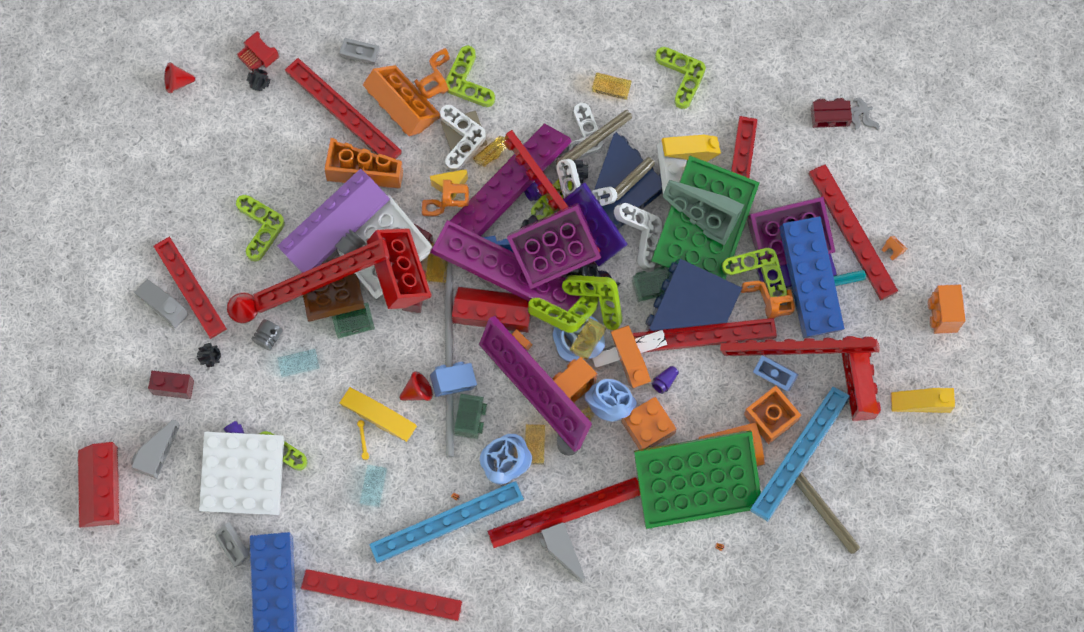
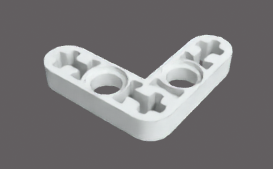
(578, 117)
(467, 133)
(575, 179)
(645, 226)

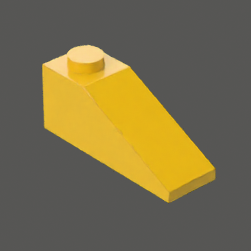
(699, 146)
(924, 400)

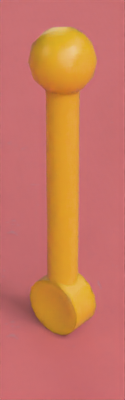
(365, 456)

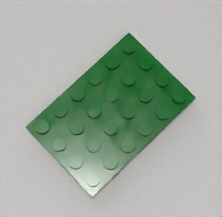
(686, 240)
(697, 479)

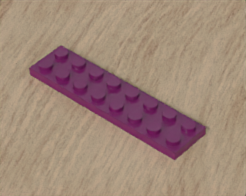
(510, 182)
(496, 265)
(535, 384)

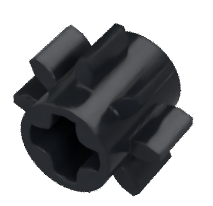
(258, 79)
(582, 170)
(208, 355)

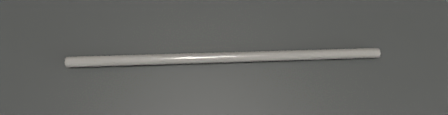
(449, 360)

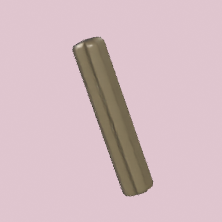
(634, 177)

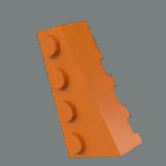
(346, 160)

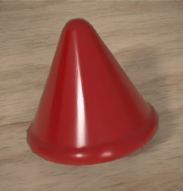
(176, 78)
(242, 308)
(417, 388)

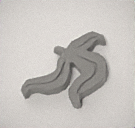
(862, 109)

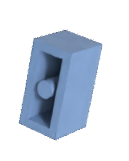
(775, 373)
(453, 379)

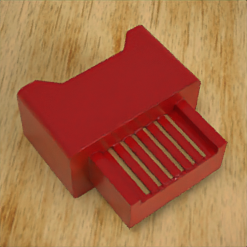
(257, 53)

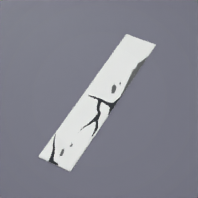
(644, 344)

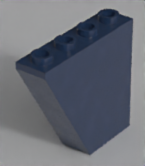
(616, 167)
(692, 299)

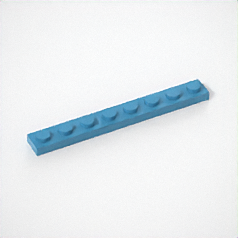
(800, 454)
(446, 522)

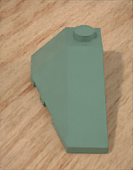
(709, 210)

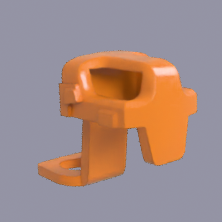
(435, 76)
(448, 189)
(773, 308)

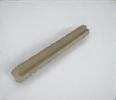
(597, 136)
(827, 514)

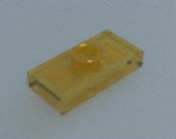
(490, 152)
(588, 339)

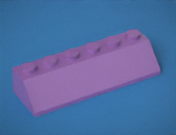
(344, 210)

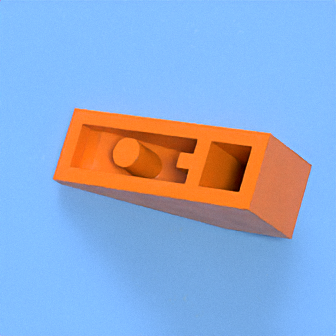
(630, 357)

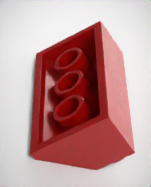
(401, 274)
(477, 305)
(860, 385)
(98, 485)

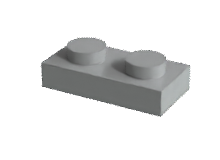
(359, 51)
(232, 544)

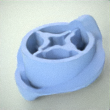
(563, 349)
(610, 400)
(507, 451)

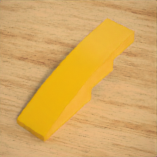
(378, 414)

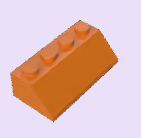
(401, 99)

